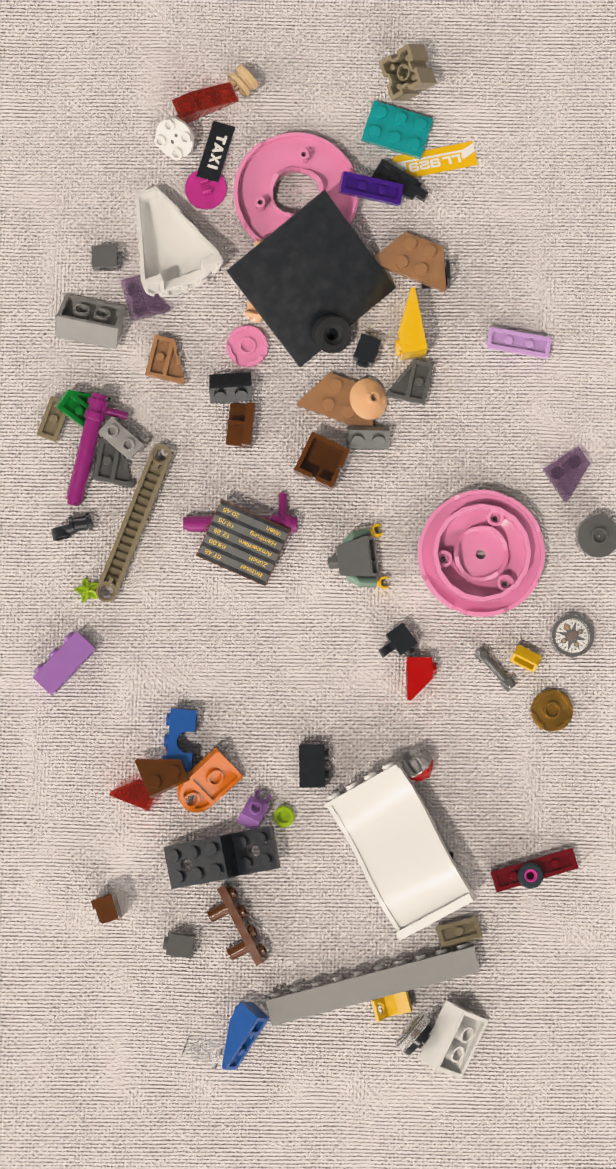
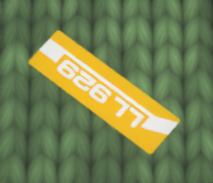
(438, 160)

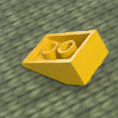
(411, 336)

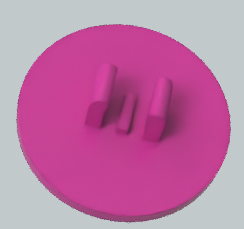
(204, 192)

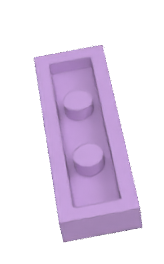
(518, 342)

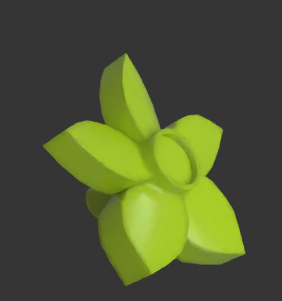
(87, 590)

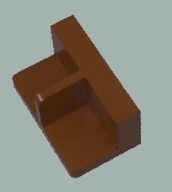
(240, 425)
(107, 908)

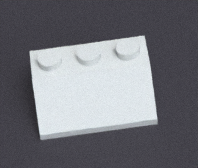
(453, 1040)

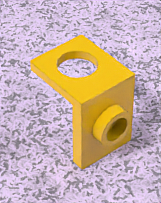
(392, 1005)

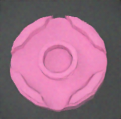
(247, 346)

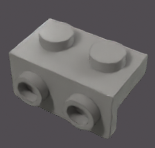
(122, 439)

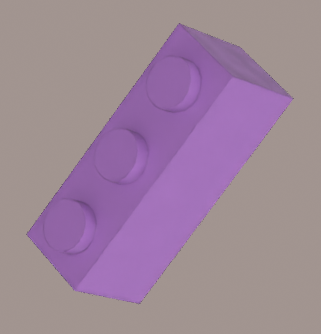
(64, 662)

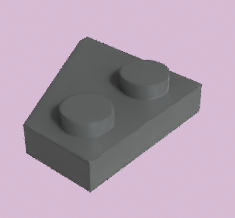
(412, 383)

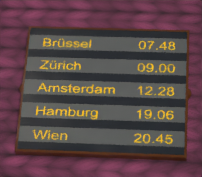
(243, 542)

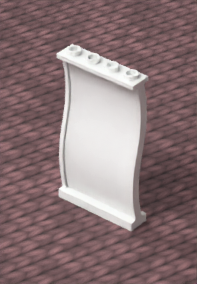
(400, 850)

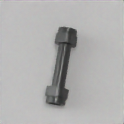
(483, 655)

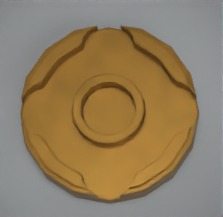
(551, 710)

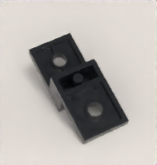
(222, 857)

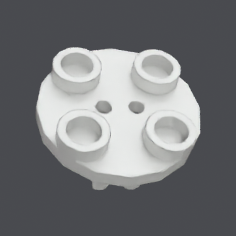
(166, 134)

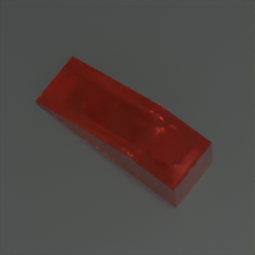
(204, 102)

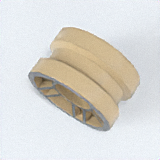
(243, 81)

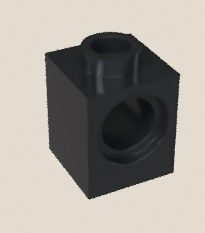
(366, 351)

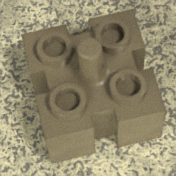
(407, 72)

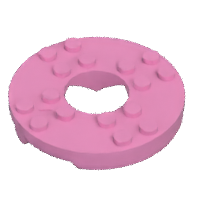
(280, 157)

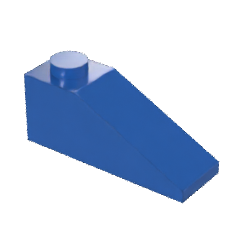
(242, 1032)

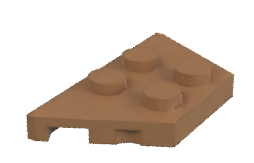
(415, 260)
(332, 400)

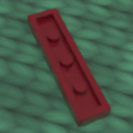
(551, 865)

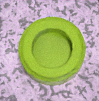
(283, 816)

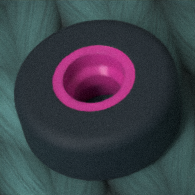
(522, 875)

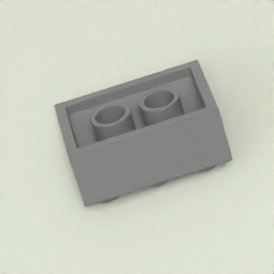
(90, 321)

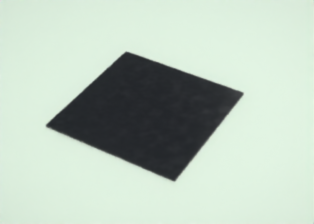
(308, 271)

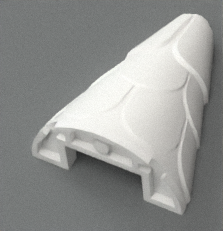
(170, 247)

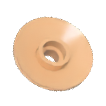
(361, 399)

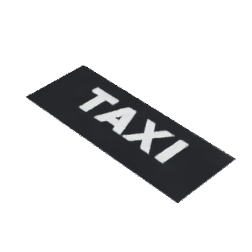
(215, 151)

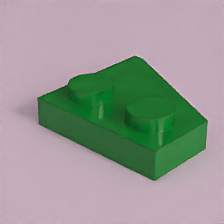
(74, 405)

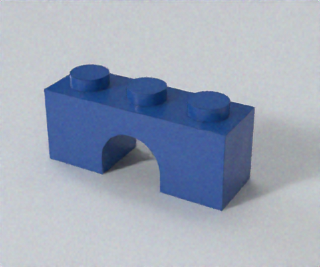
(179, 723)

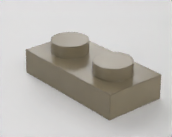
(52, 421)
(459, 932)

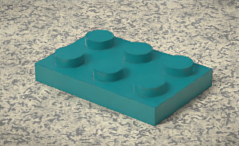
(397, 129)

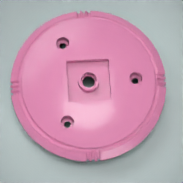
(511, 549)

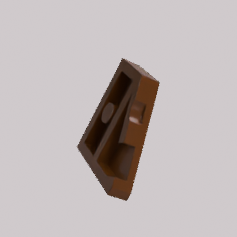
(161, 774)

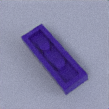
(371, 188)

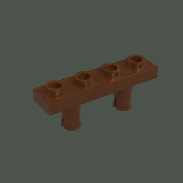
(248, 932)

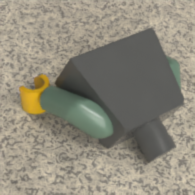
(358, 558)

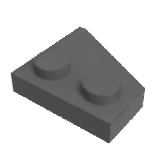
(111, 466)

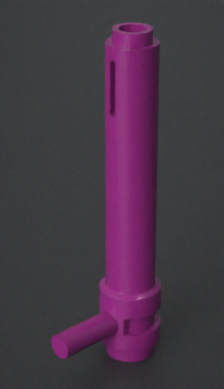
(94, 416)
(199, 523)

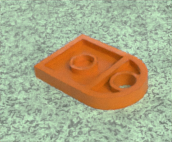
(208, 782)

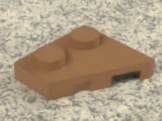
(165, 361)

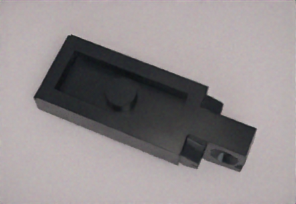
(411, 186)

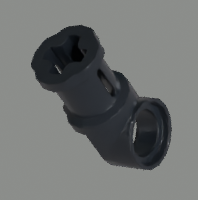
(75, 524)

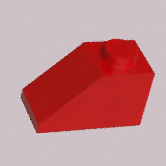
(418, 674)

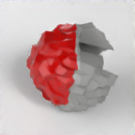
(417, 764)

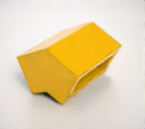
(525, 658)

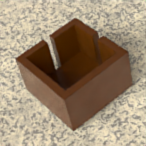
(321, 460)

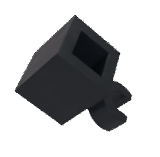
(400, 640)

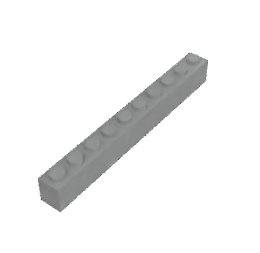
(372, 985)

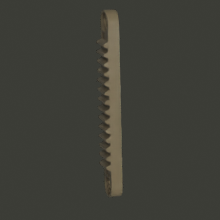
(134, 523)

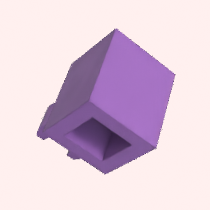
(254, 811)

